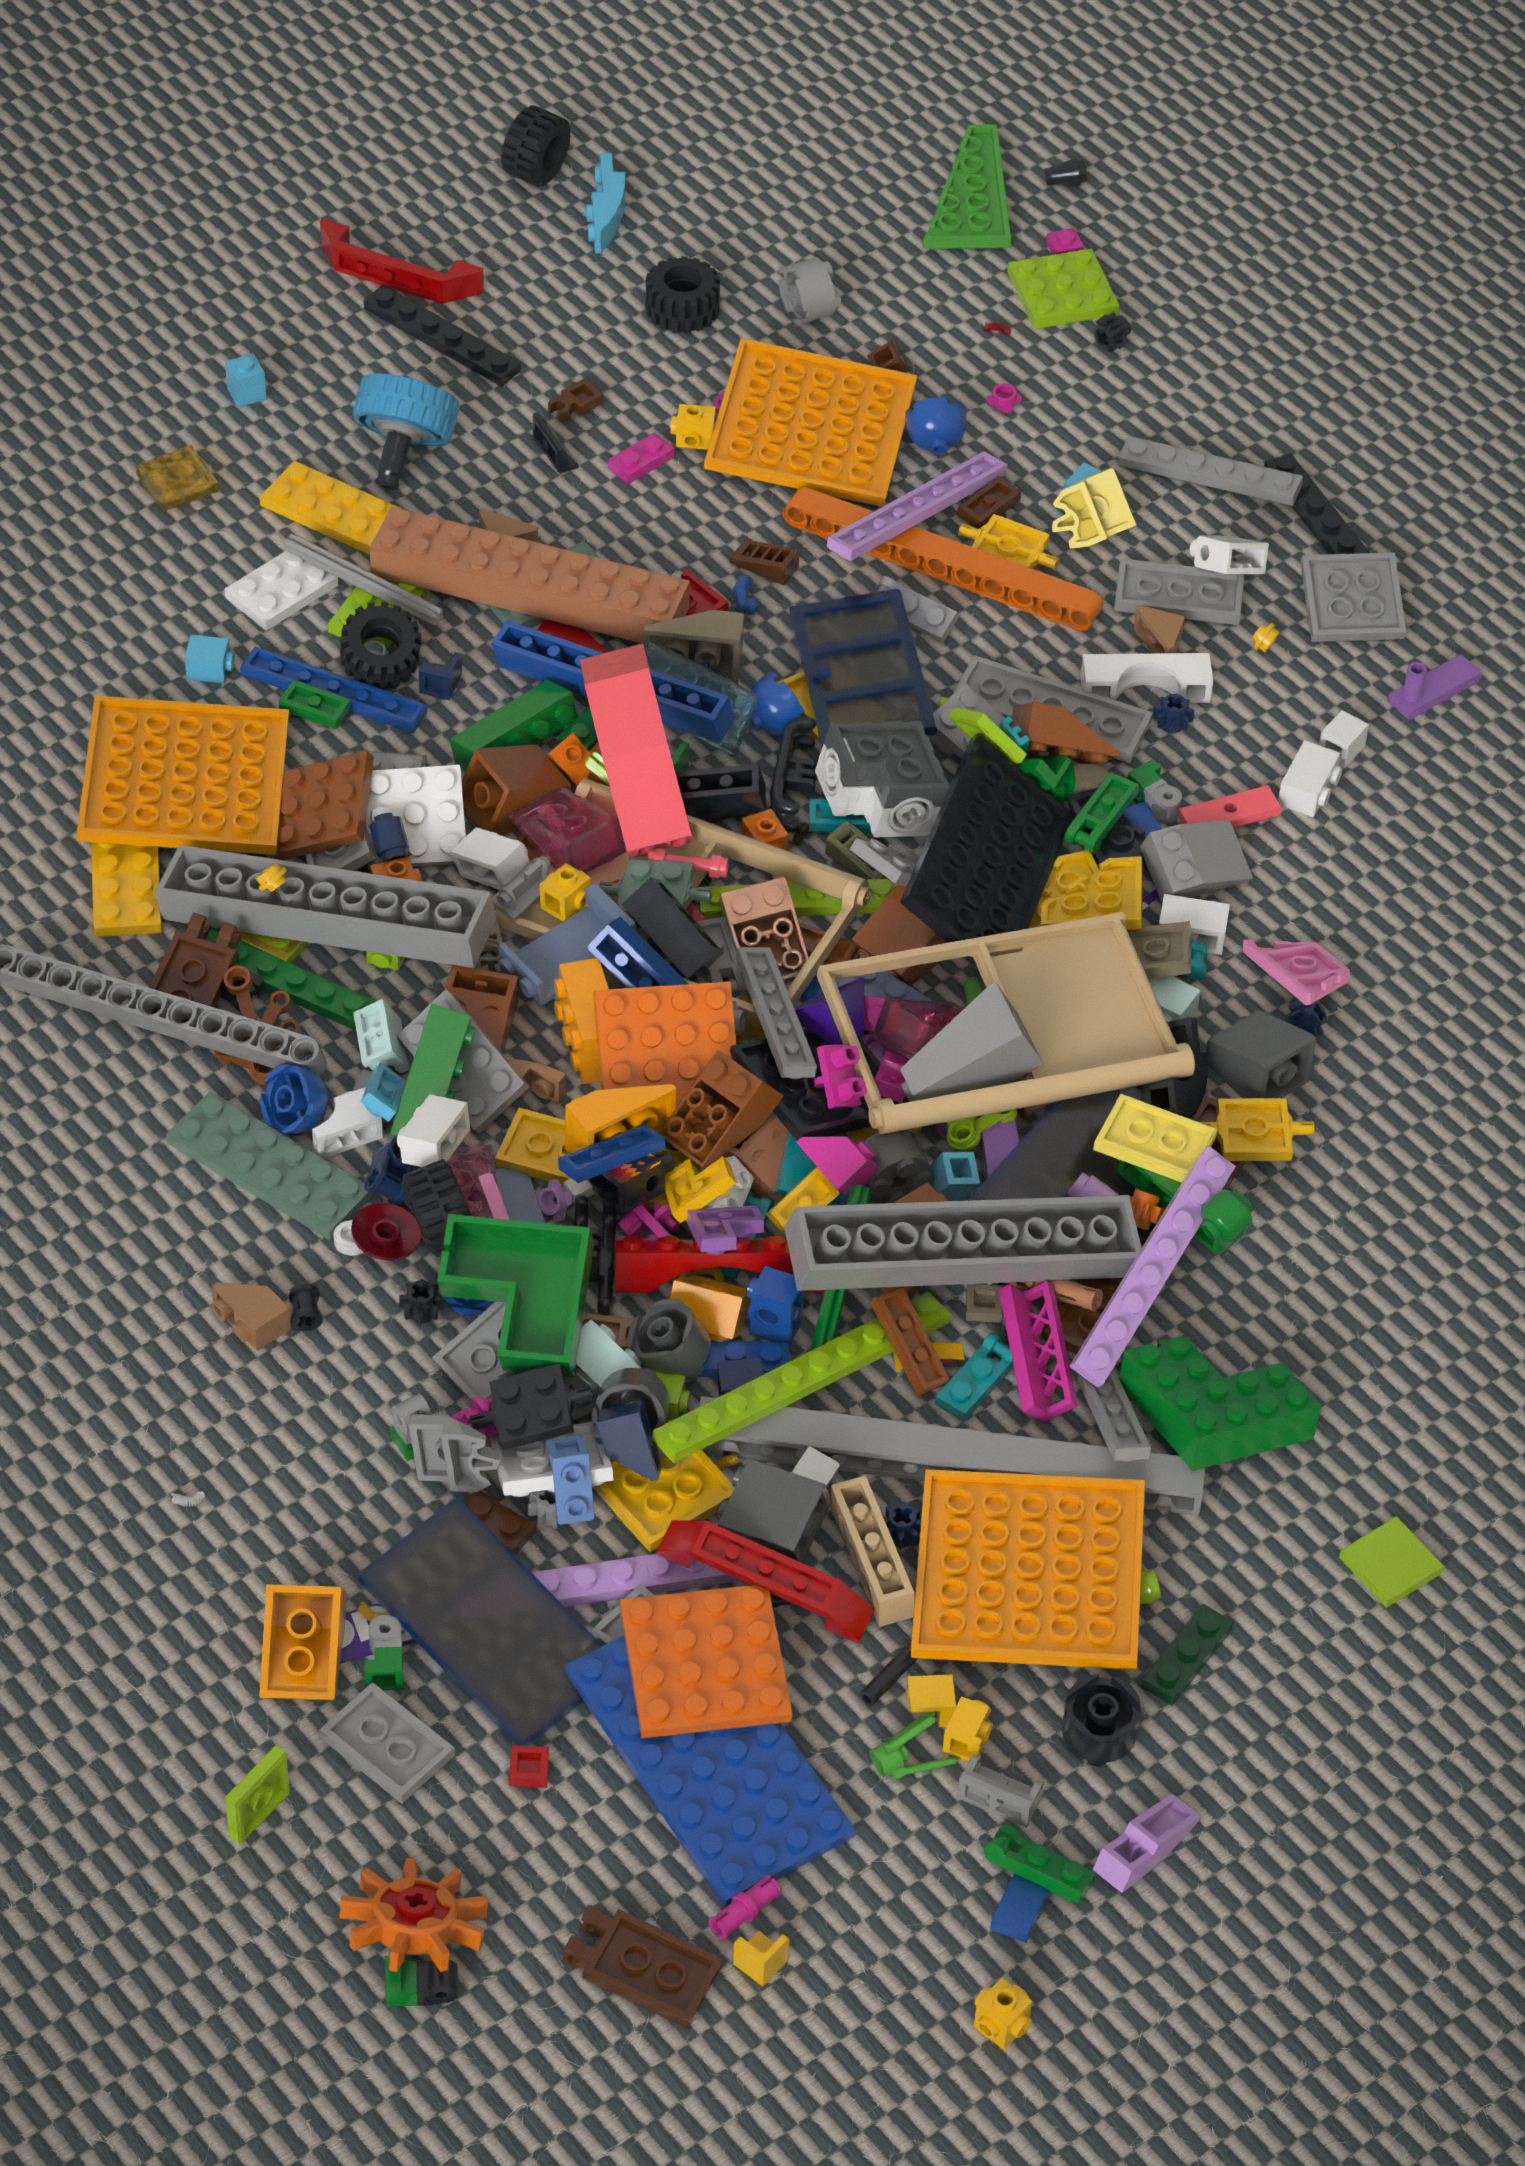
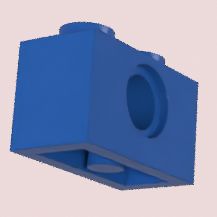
(774, 1306)

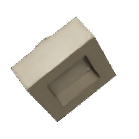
(983, 1303)

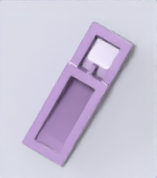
(1145, 1842)

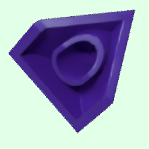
(817, 1017)

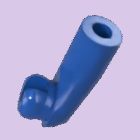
(740, 592)

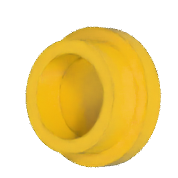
(1265, 637)
(271, 877)

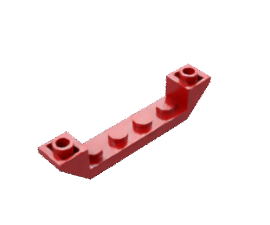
(460, 282)
(760, 1566)

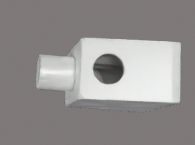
(1215, 554)

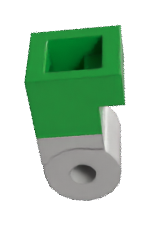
(1159, 796)
(400, 1430)
(386, 1645)

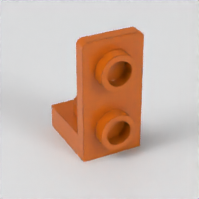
(571, 759)

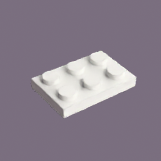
(279, 589)

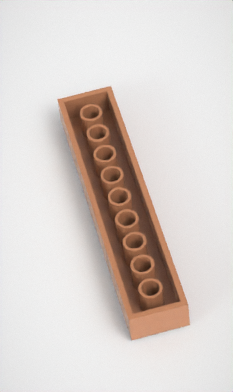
(525, 575)

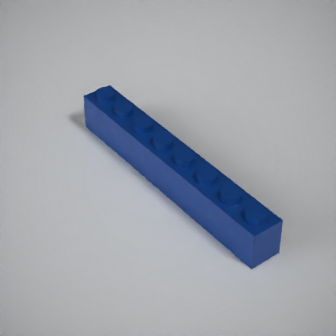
(558, 660)

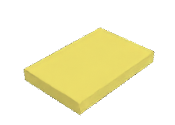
(1153, 1138)

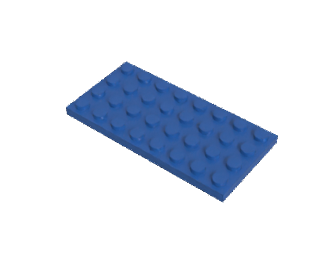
(731, 1796)

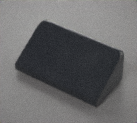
(552, 445)

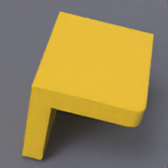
(932, 1694)
(761, 1956)

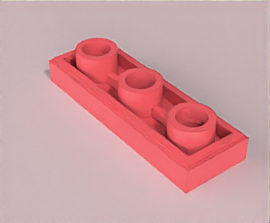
(1239, 808)

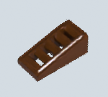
(780, 564)

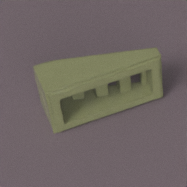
(838, 848)

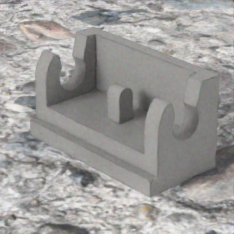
(999, 1793)

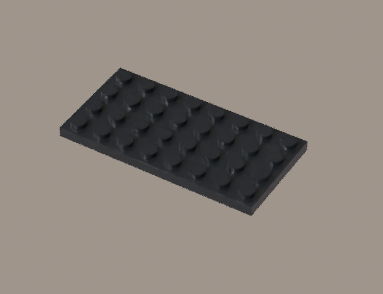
(986, 850)

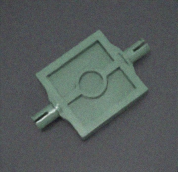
(673, 874)

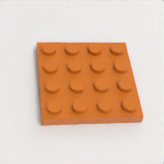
(662, 1033)
(705, 1661)

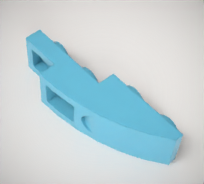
(607, 204)

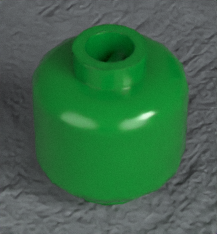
(1226, 1215)

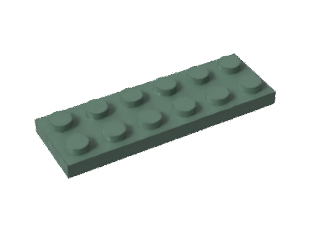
(269, 1165)

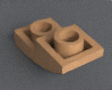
(542, 1080)

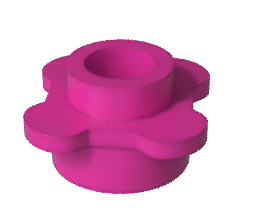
(1004, 398)

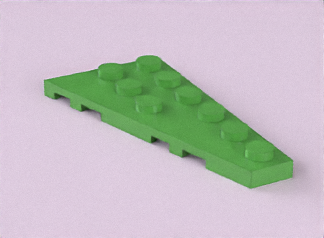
(973, 200)

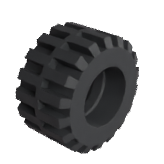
(535, 146)
(682, 294)
(386, 623)
(432, 1196)

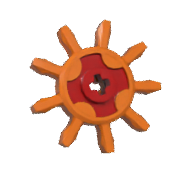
(414, 1916)

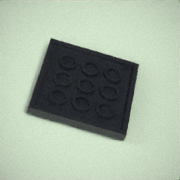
(803, 1105)

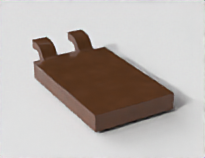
(197, 966)
(644, 1964)

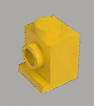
(967, 1729)

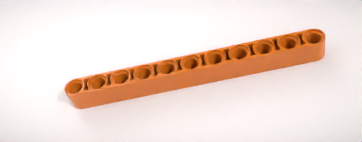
(954, 563)

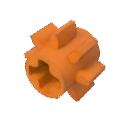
(1145, 1208)

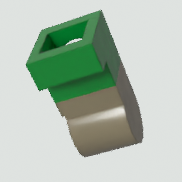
(1078, 779)

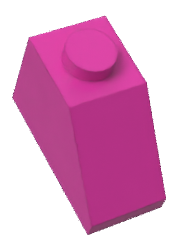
(841, 1160)

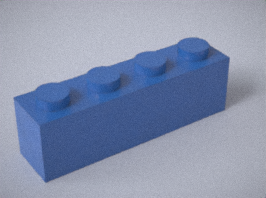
(632, 957)

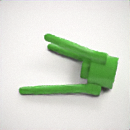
(892, 1754)

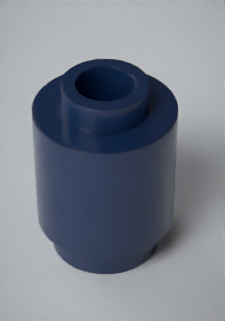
(389, 837)

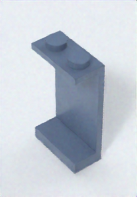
(539, 961)

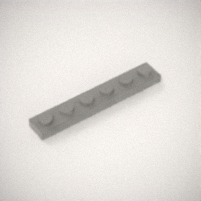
(1210, 470)
(776, 1012)

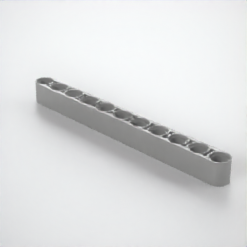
(165, 1021)

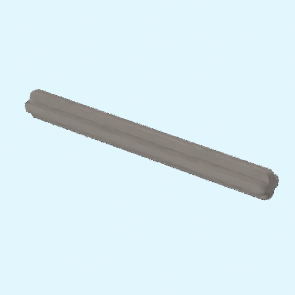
(363, 579)

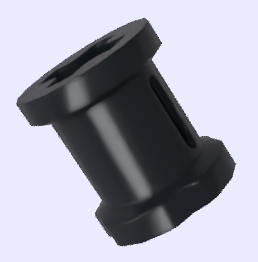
(305, 1307)

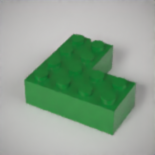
(535, 1271)
(1216, 1416)

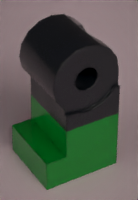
(420, 1984)

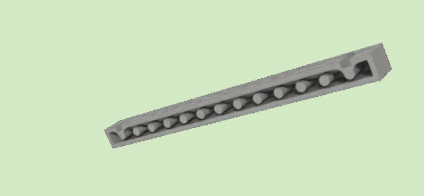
(909, 1448)

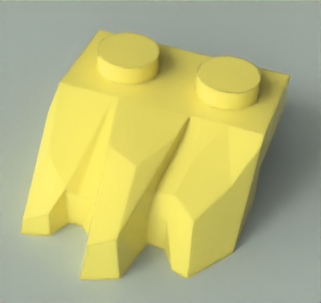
(1093, 509)

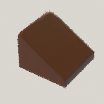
(889, 357)

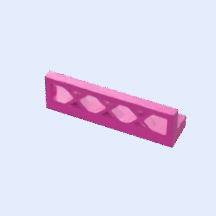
(1026, 1351)

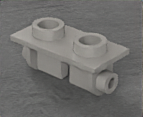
(522, 889)

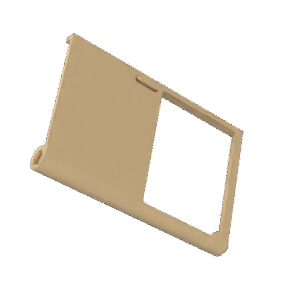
(717, 840)
(1078, 999)

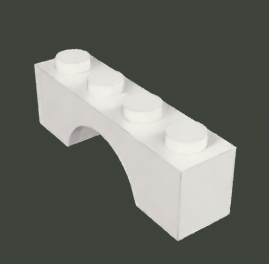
(1175, 672)

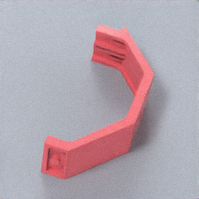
(635, 751)

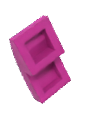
(890, 1077)

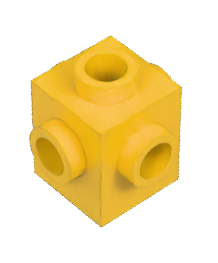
(693, 426)
(563, 892)
(1002, 2013)

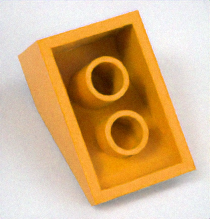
(615, 1111)
(302, 1642)

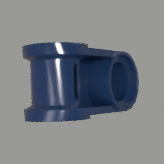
(387, 1173)

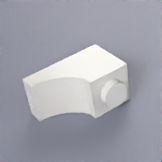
(347, 1126)

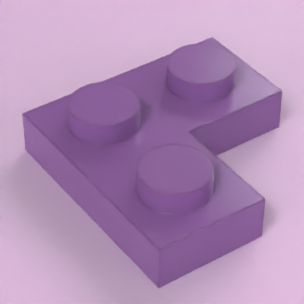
(719, 1227)

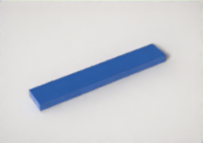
(365, 699)

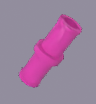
(744, 1907)

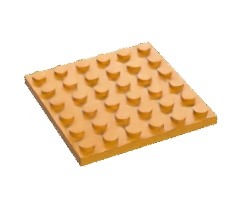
(811, 422)
(183, 775)
(1029, 1569)

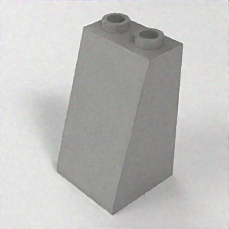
(974, 1051)

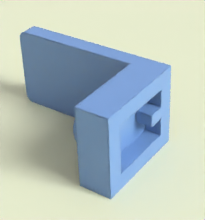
(571, 1479)

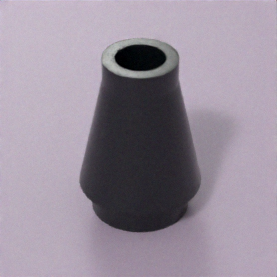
(1067, 173)

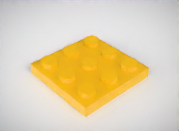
(684, 1492)

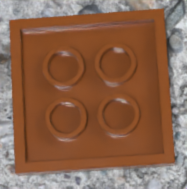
(324, 805)

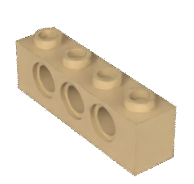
(872, 1551)

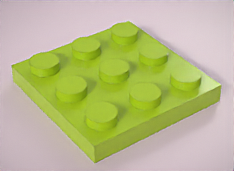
(1063, 288)

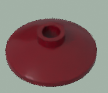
(385, 1231)

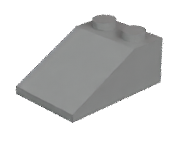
(1195, 858)

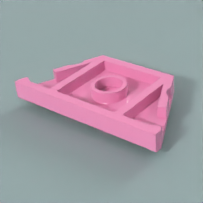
(1300, 967)

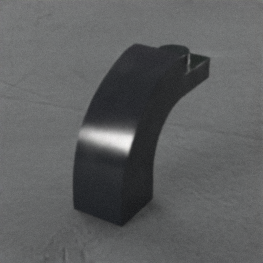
(1186, 1093)

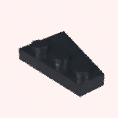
(1122, 839)

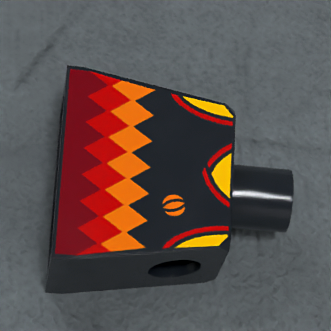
(634, 1181)

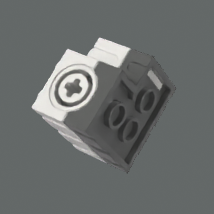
(883, 774)

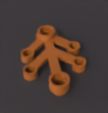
(271, 1015)

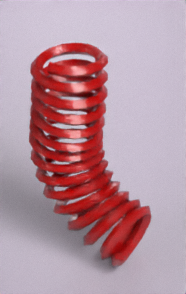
(992, 327)

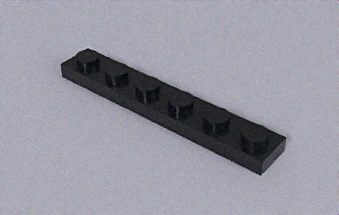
(442, 335)
(1318, 512)

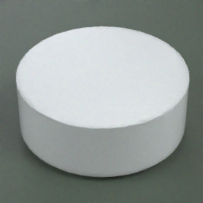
(343, 1239)

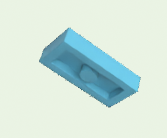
(383, 1092)

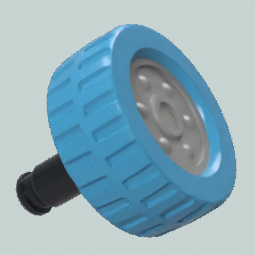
(404, 414)

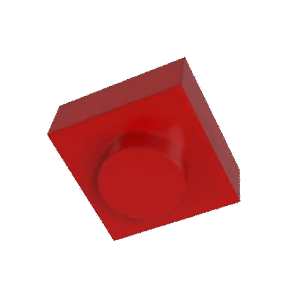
(529, 1766)

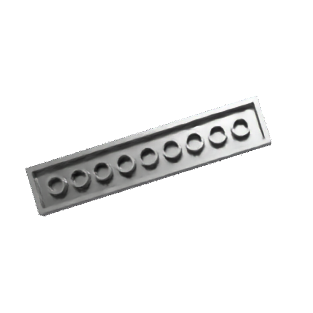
(329, 906)
(961, 1242)

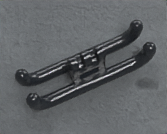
(792, 772)
(604, 1250)

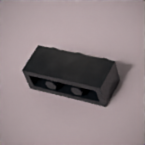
(723, 791)
(672, 929)

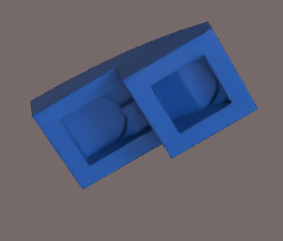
(1019, 1908)

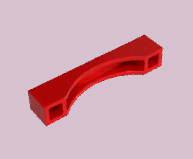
(648, 1264)

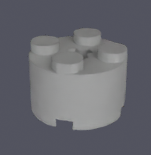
(809, 290)

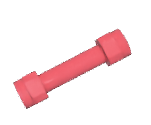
(716, 866)

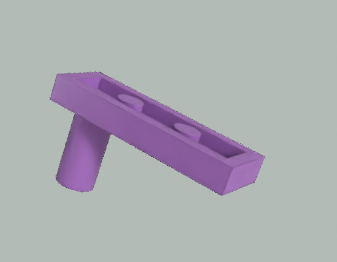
(1429, 689)

